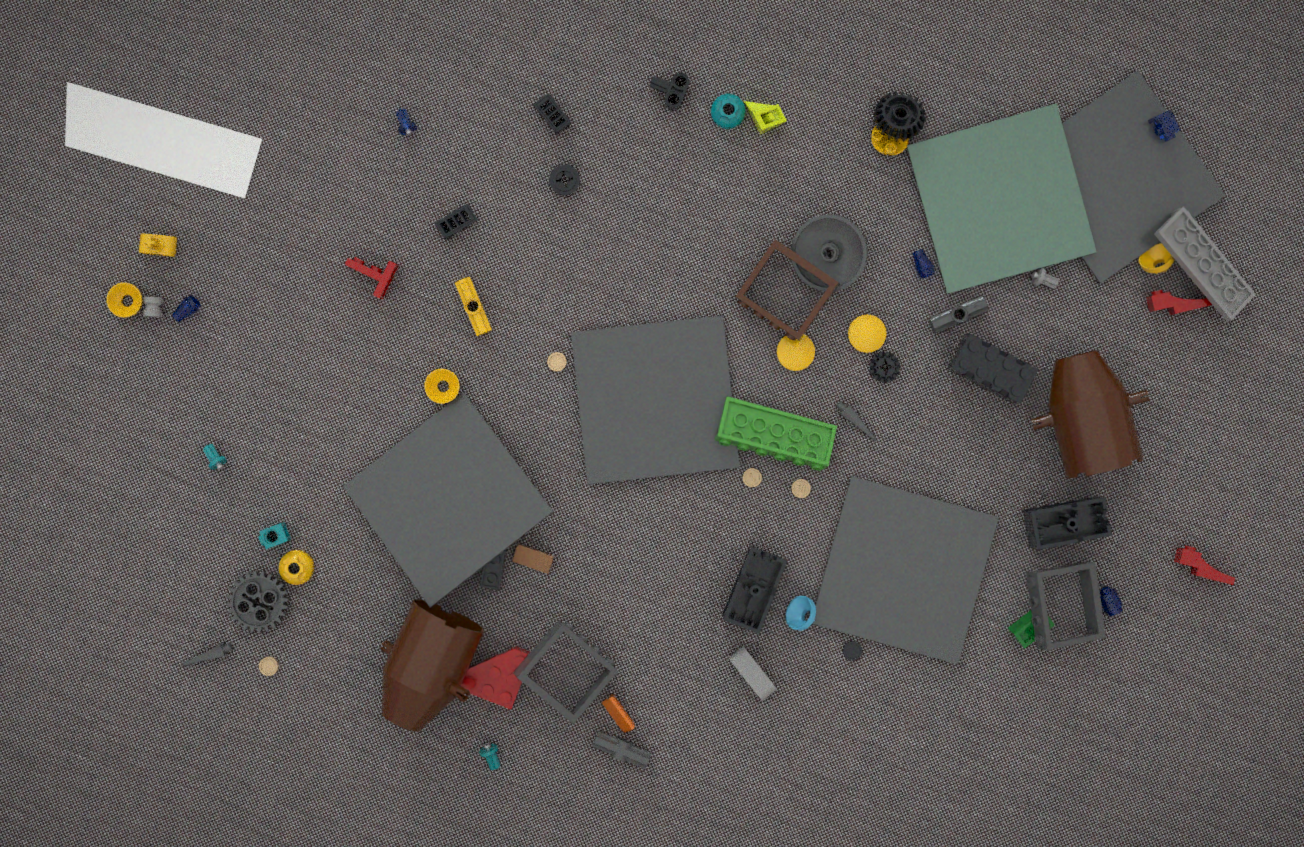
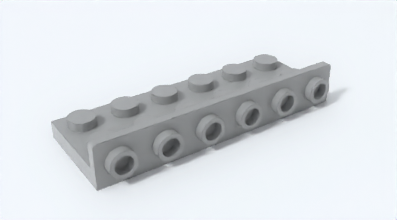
(1205, 264)

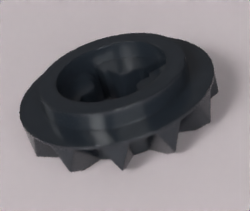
(557, 174)
(877, 361)

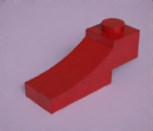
(1175, 305)
(1190, 557)

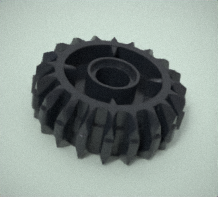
(902, 105)

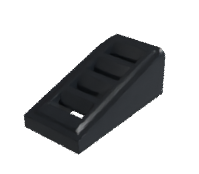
(560, 127)
(446, 235)

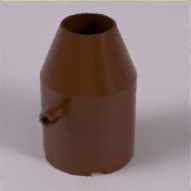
(1091, 416)
(427, 664)

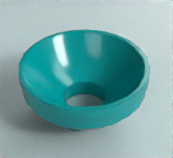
(727, 121)

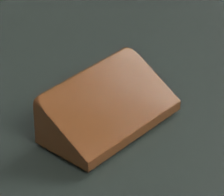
(533, 558)

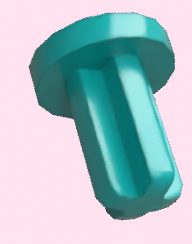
(216, 461)
(489, 752)

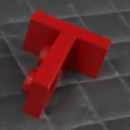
(375, 273)

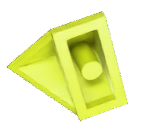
(765, 116)

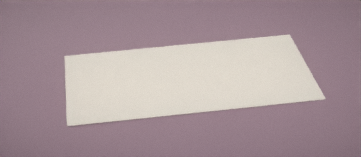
(159, 140)

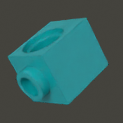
(282, 532)

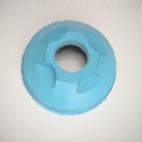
(796, 613)

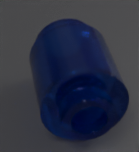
(1110, 601)

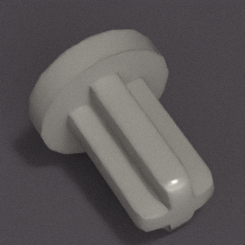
(1040, 277)

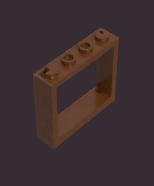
(775, 322)

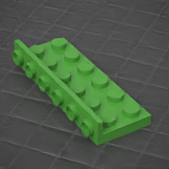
(776, 433)

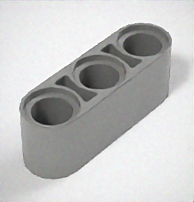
(752, 673)

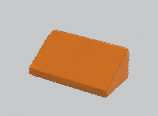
(618, 713)

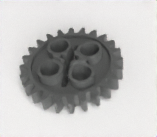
(251, 617)

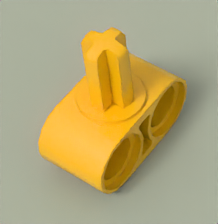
(158, 245)

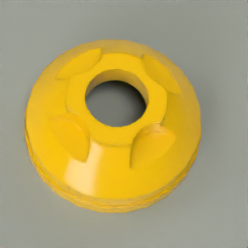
(1156, 255)
(115, 300)
(432, 382)
(305, 563)

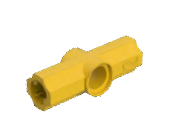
(468, 294)

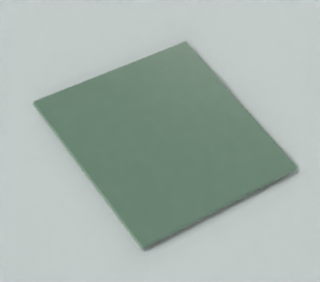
(1001, 198)

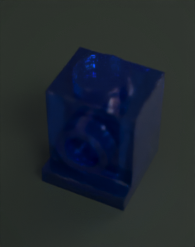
(1165, 125)

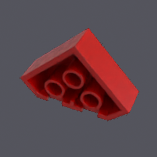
(494, 677)

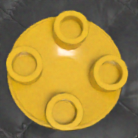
(886, 146)
(867, 333)
(795, 354)

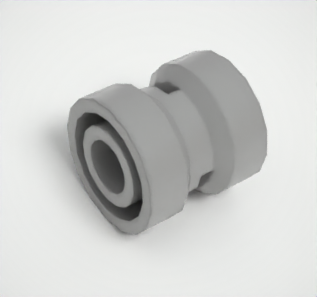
(153, 307)

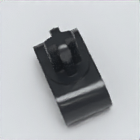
(671, 89)

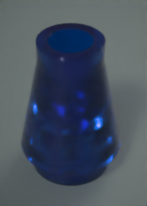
(923, 265)
(186, 308)

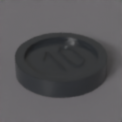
(852, 650)

